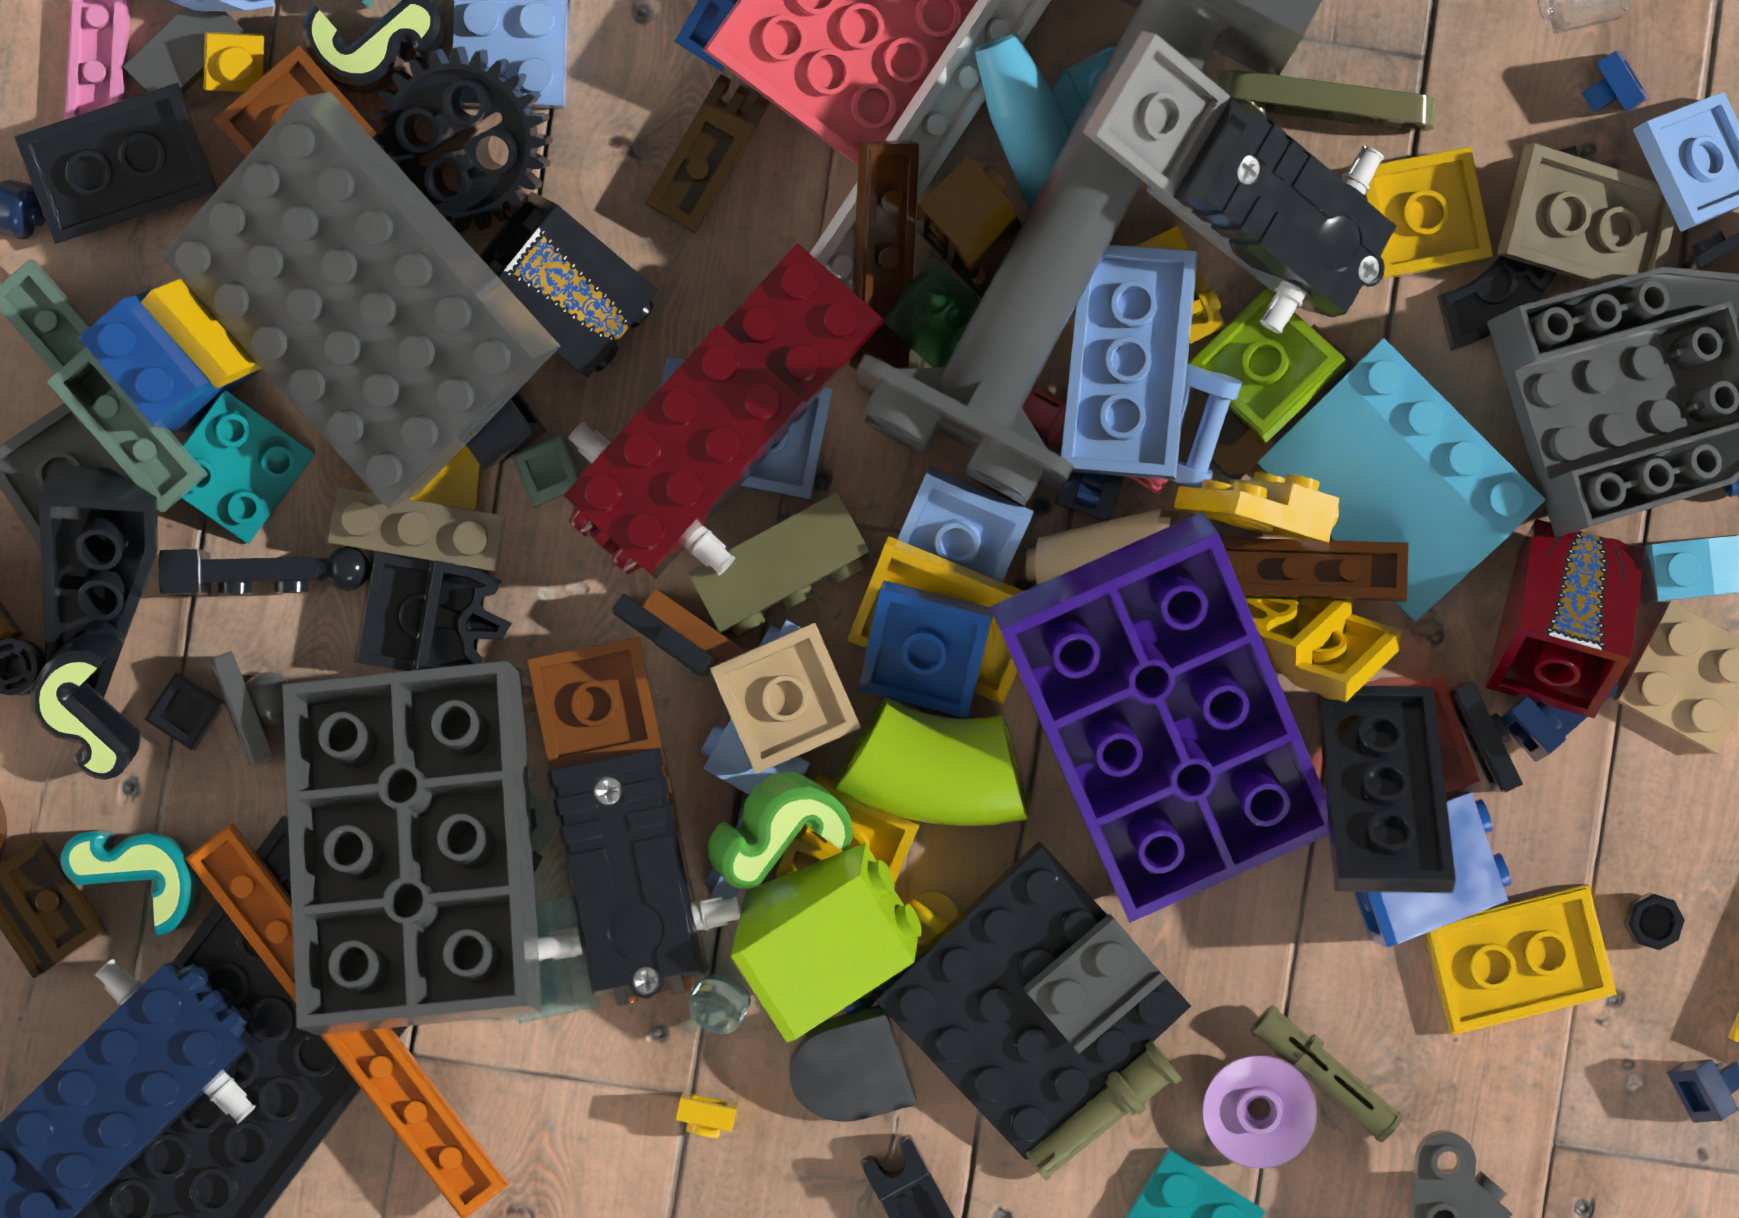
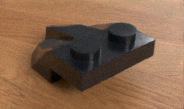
(424, 614)

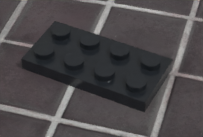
(1386, 792)

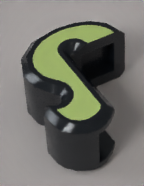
(379, 51)
(79, 714)

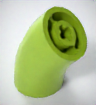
(934, 768)

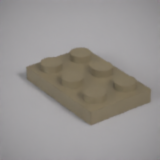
(1584, 218)

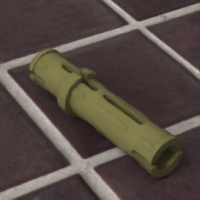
(1326, 1073)

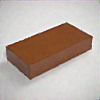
(692, 627)

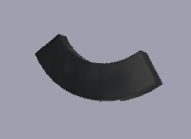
(1494, 292)

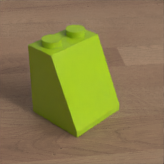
(823, 938)

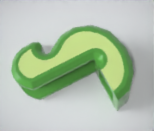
(770, 822)

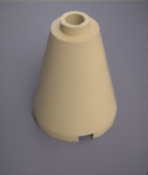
(1075, 547)

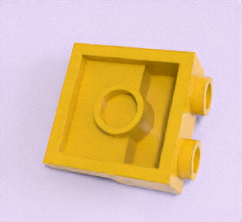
(1265, 506)

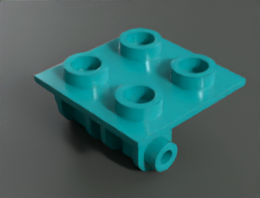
(246, 465)

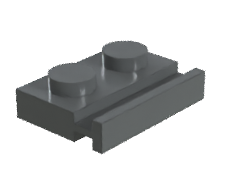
(1094, 983)

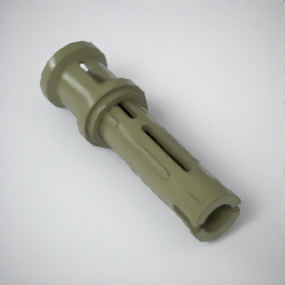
(1124, 1093)

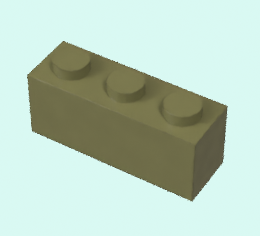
(782, 566)

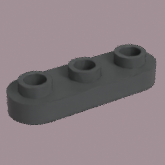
(1442, 1190)

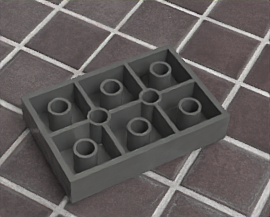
(359, 298)
(410, 849)

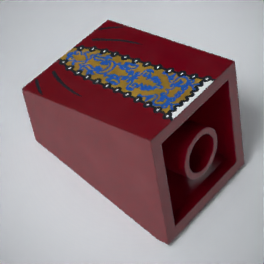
(1567, 619)

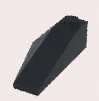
(94, 557)

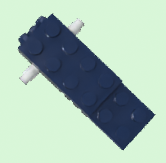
(122, 1089)

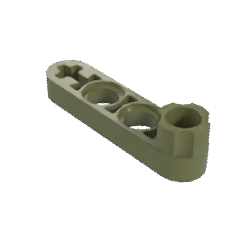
(1331, 100)

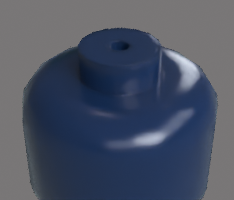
(19, 209)

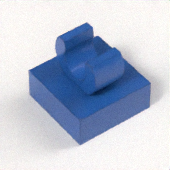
(1619, 84)

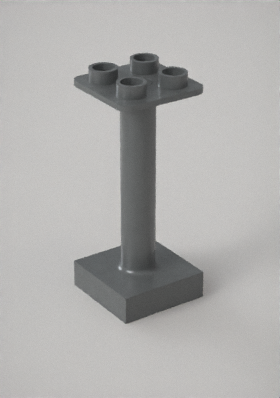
(1052, 261)

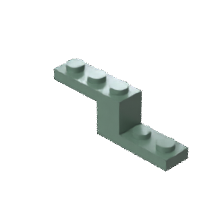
(52, 329)

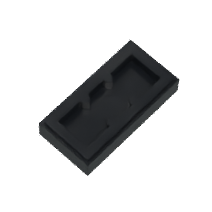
(1486, 737)

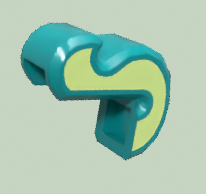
(148, 856)

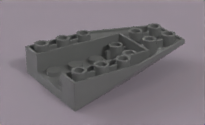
(1626, 392)

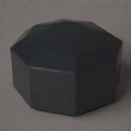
(1654, 921)

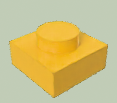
(232, 61)
(706, 1114)

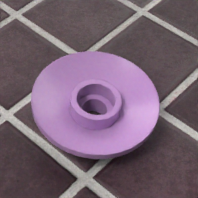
(1259, 1139)

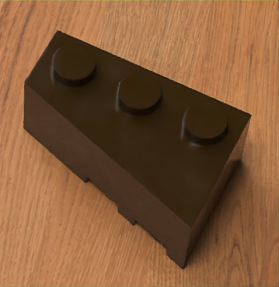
(969, 222)

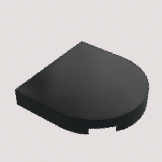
(851, 1068)

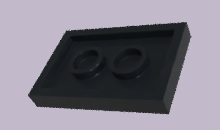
(116, 162)

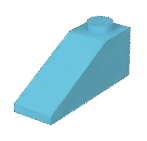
(1690, 569)

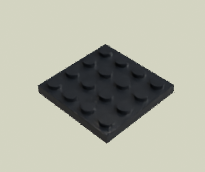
(984, 1030)

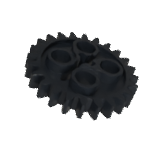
(436, 95)

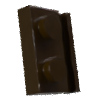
(43, 909)

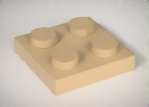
(1686, 678)
(785, 698)

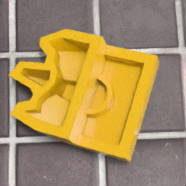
(1323, 643)
(884, 834)

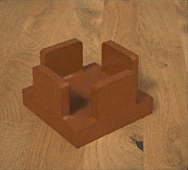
(272, 95)

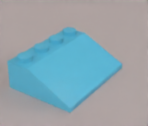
(1406, 473)

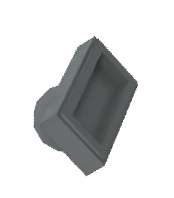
(250, 705)

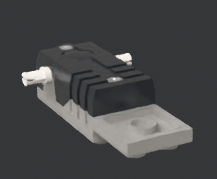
(1244, 183)

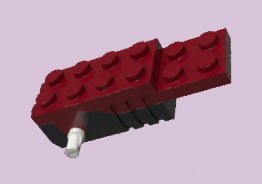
(717, 419)

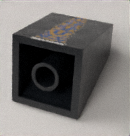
(569, 282)

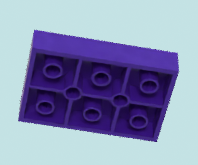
(1165, 716)

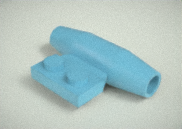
(1029, 113)

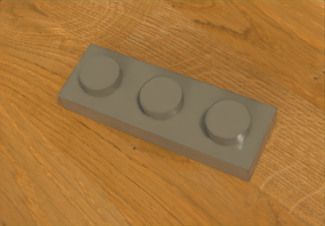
(417, 530)

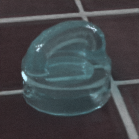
(719, 1003)

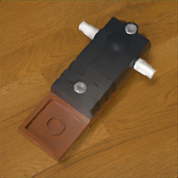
(619, 827)

